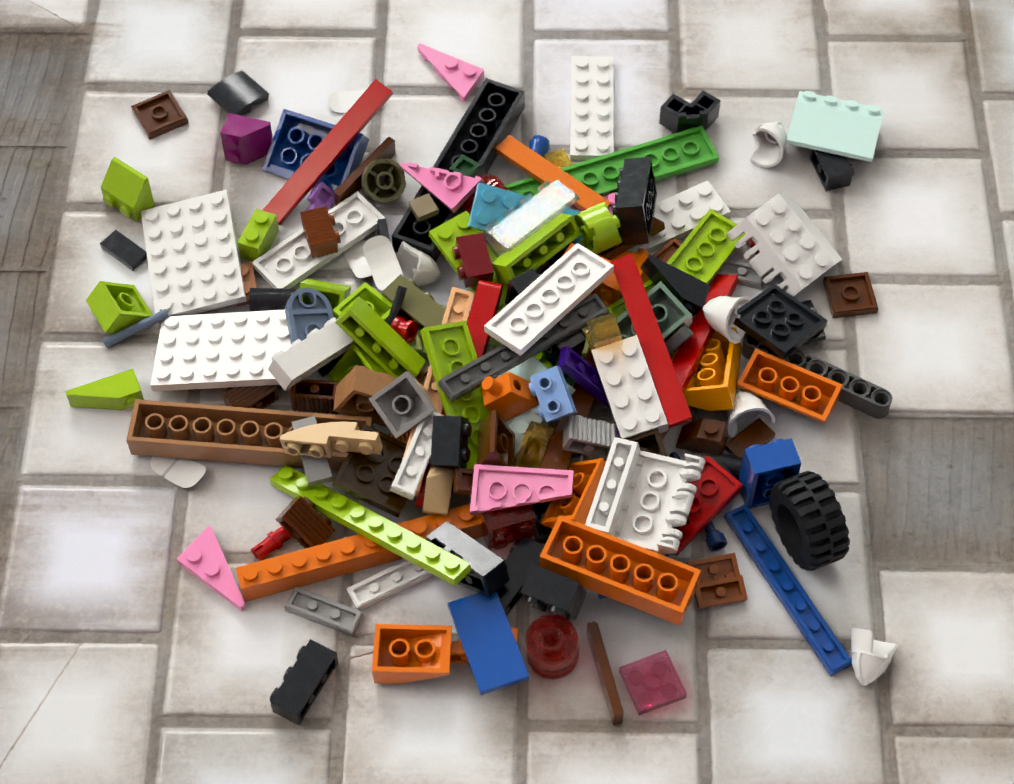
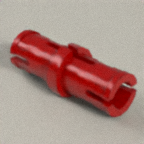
(273, 541)

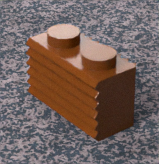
(319, 231)

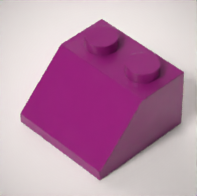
(245, 138)

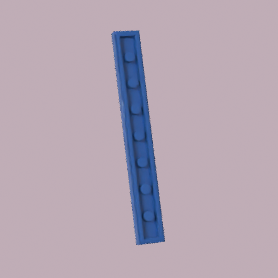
(788, 590)

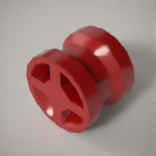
(406, 329)

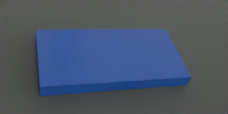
(488, 642)

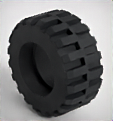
(809, 520)

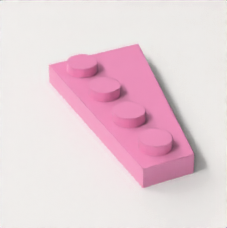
(517, 486)

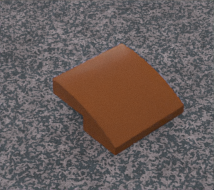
(718, 581)

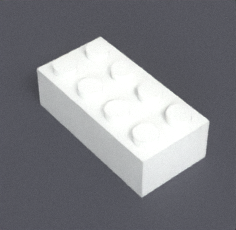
(629, 388)

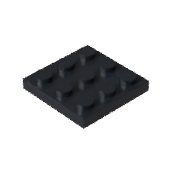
(779, 321)

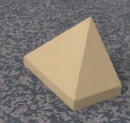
(438, 490)

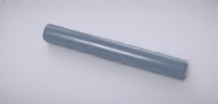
(135, 328)

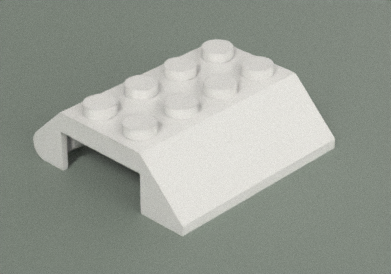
(786, 243)
(644, 496)

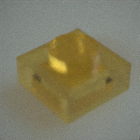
(558, 158)

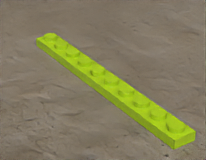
(373, 526)

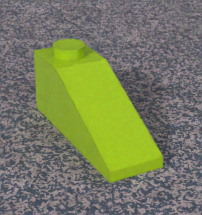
(110, 393)

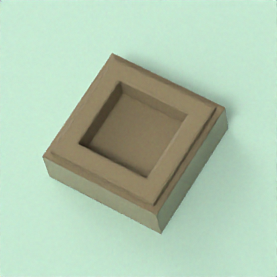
(423, 207)

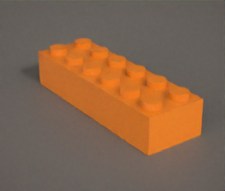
(620, 570)

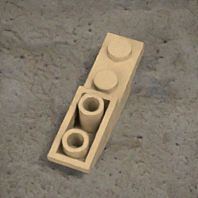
(324, 438)

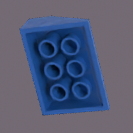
(296, 140)

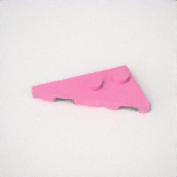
(457, 73)
(446, 186)
(208, 564)

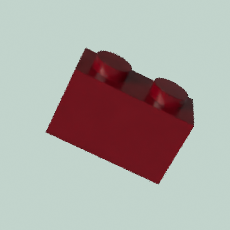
(473, 259)

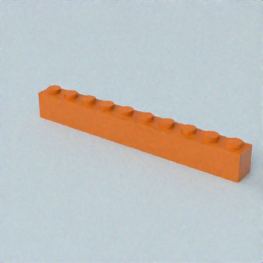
(340, 556)

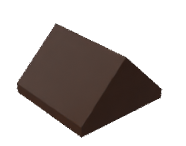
(495, 442)

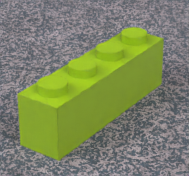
(537, 248)
(379, 339)

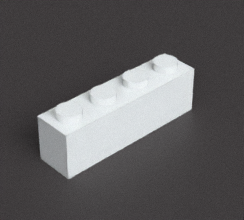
(309, 354)

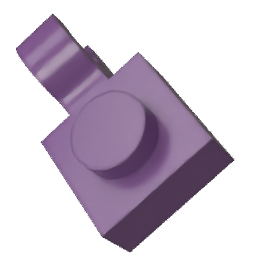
(320, 196)

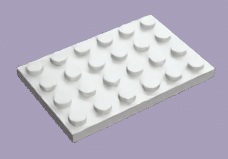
(193, 255)
(218, 350)

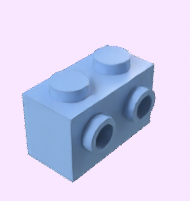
(552, 394)

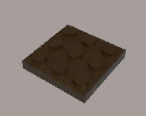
(373, 474)

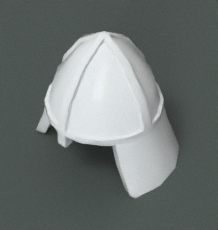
(771, 144)
(417, 265)
(722, 313)
(746, 409)
(869, 656)

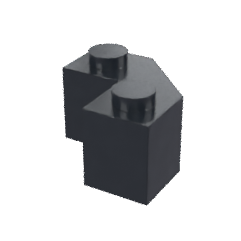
(681, 115)

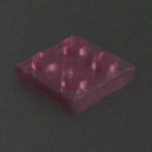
(652, 682)

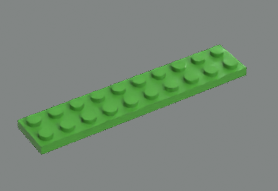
(669, 156)

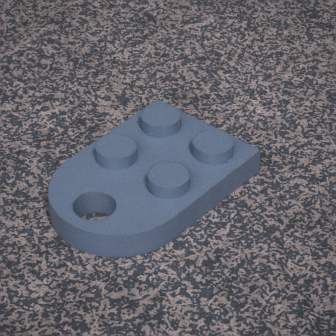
(304, 318)

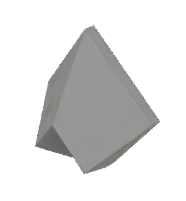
(402, 404)

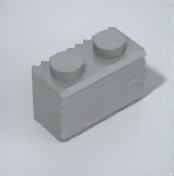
(588, 436)

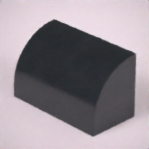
(269, 298)

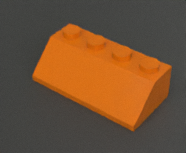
(790, 386)

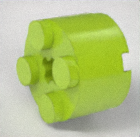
(598, 228)

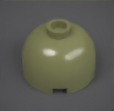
(383, 180)

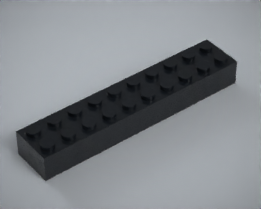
(477, 135)

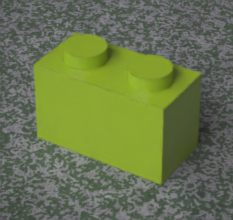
(258, 235)

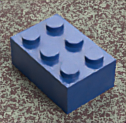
(764, 467)

